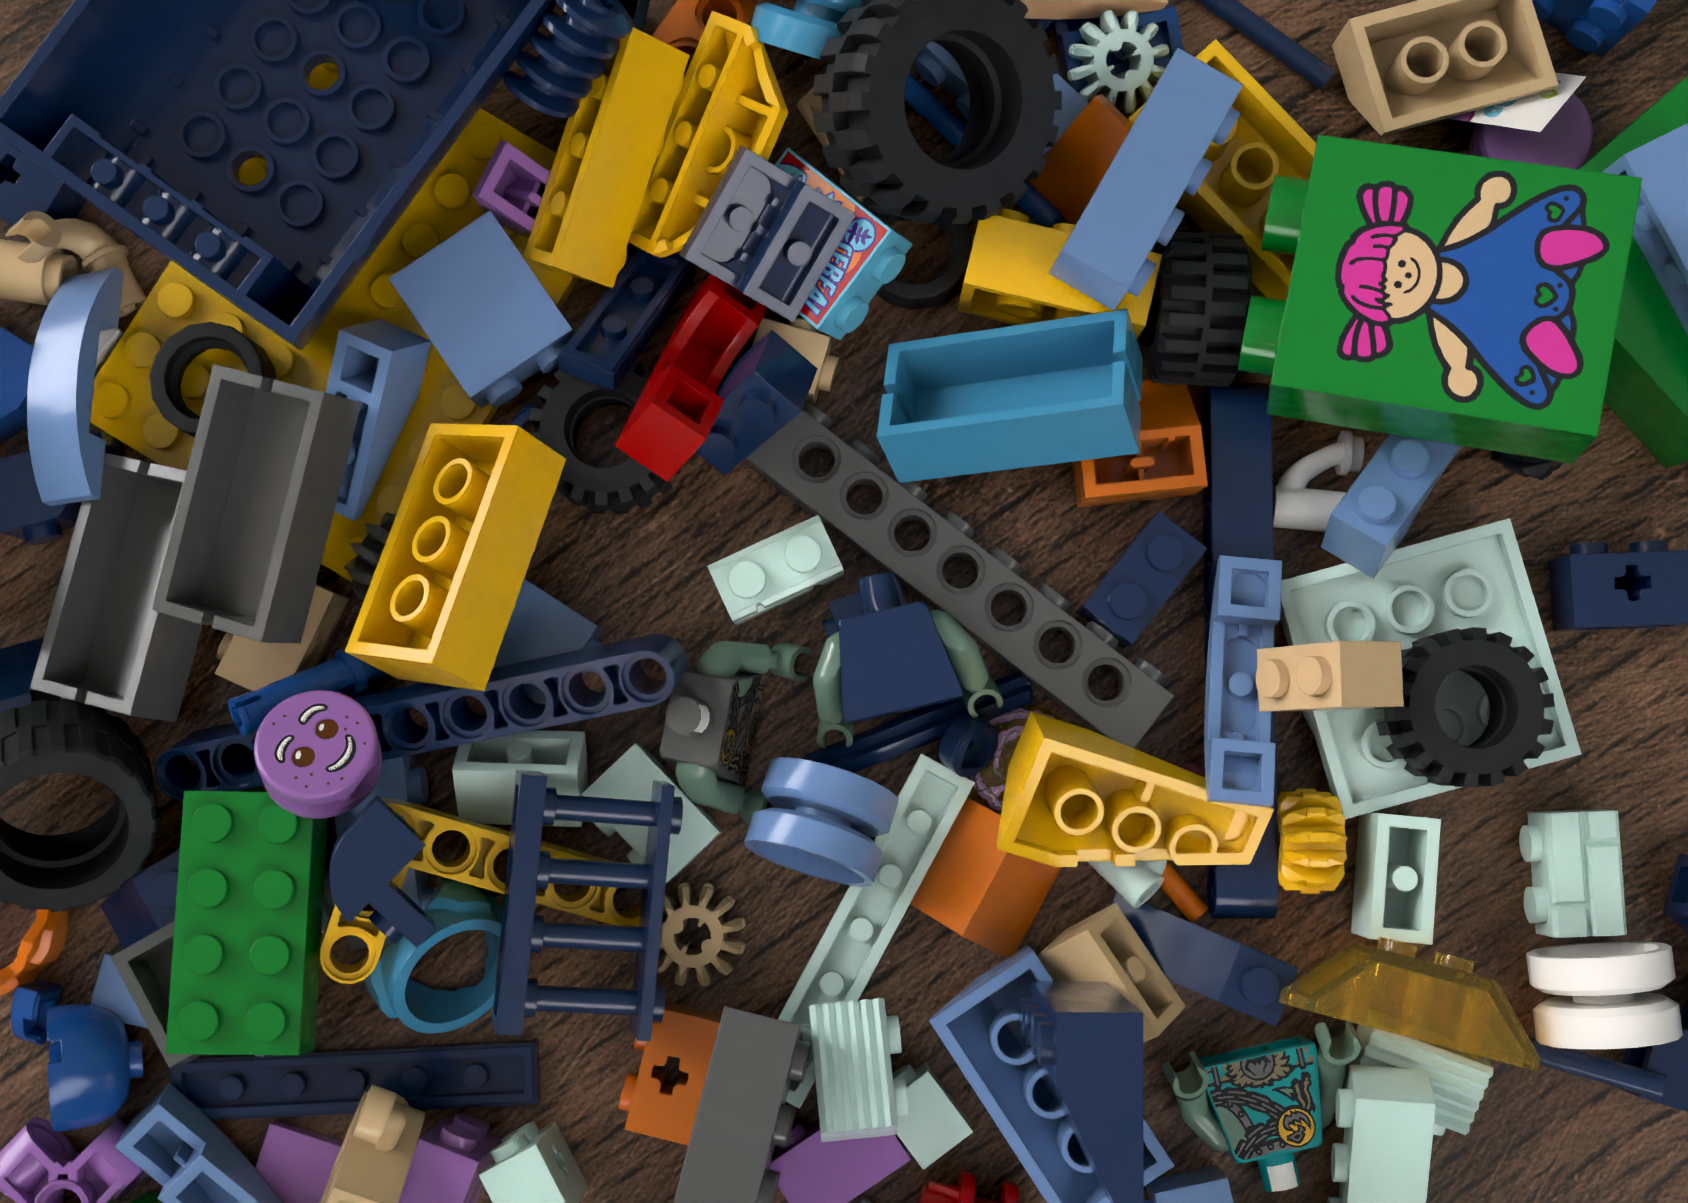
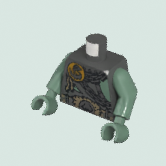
(716, 718)

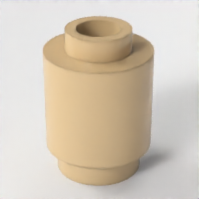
(33, 281)

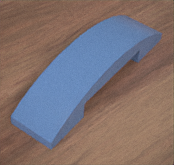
(61, 387)
(1235, 732)

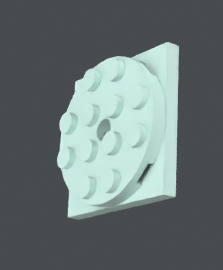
(1419, 592)

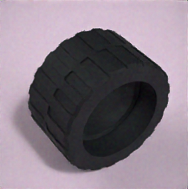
(99, 858)

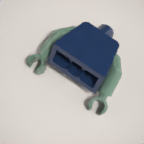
(895, 662)

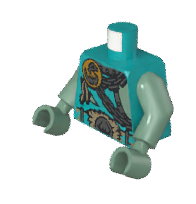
(1266, 1099)

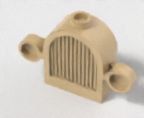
(375, 1150)

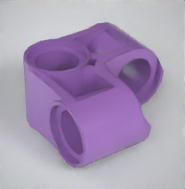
(44, 1164)

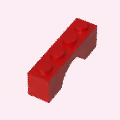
(680, 394)

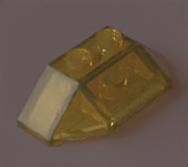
(1416, 1000)

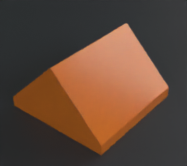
(980, 888)

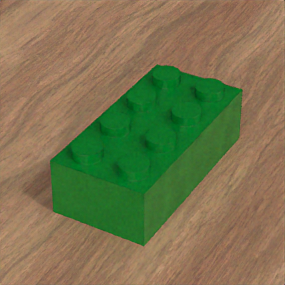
(246, 927)

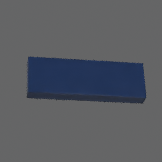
(626, 318)

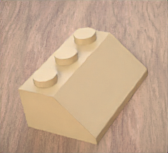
(1441, 60)

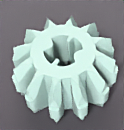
(1109, 40)

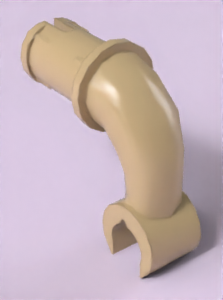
(85, 239)

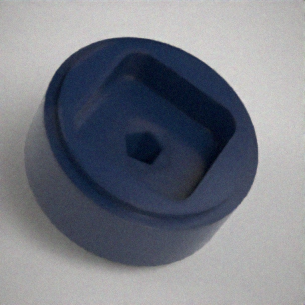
(968, 745)

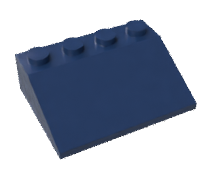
(1093, 1059)

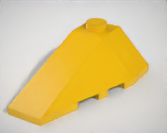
(1099, 800)

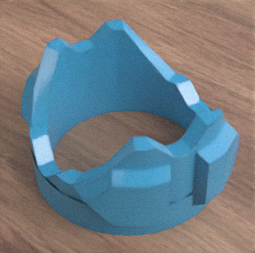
(427, 1010)

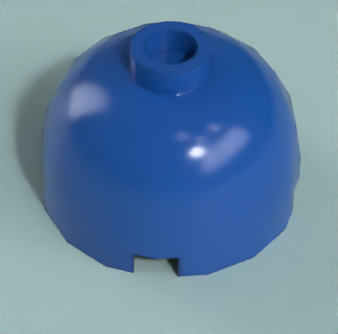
(88, 1065)

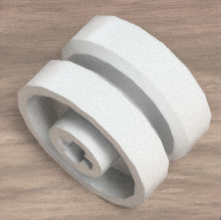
(1604, 995)

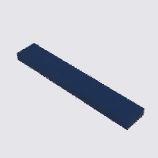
(337, 1078)

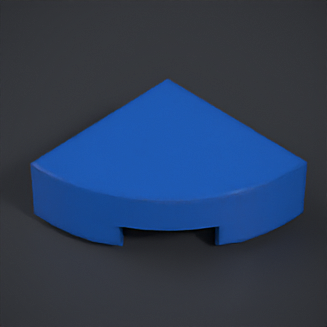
(30, 1010)

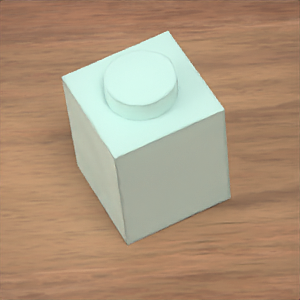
(934, 1117)

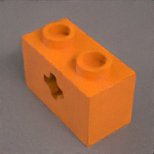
(666, 1108)

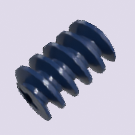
(569, 56)

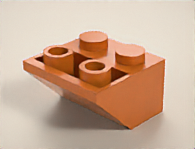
(1169, 456)

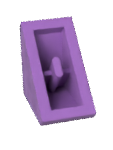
(512, 188)

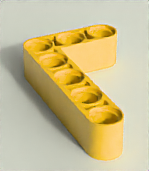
(472, 868)

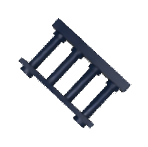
(533, 869)

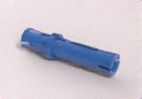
(338, 675)

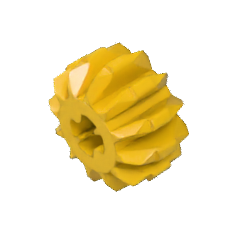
(1310, 841)

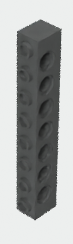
(1140, 685)

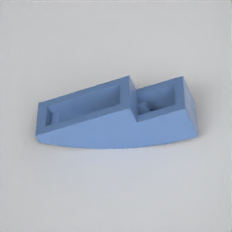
(190, 1154)

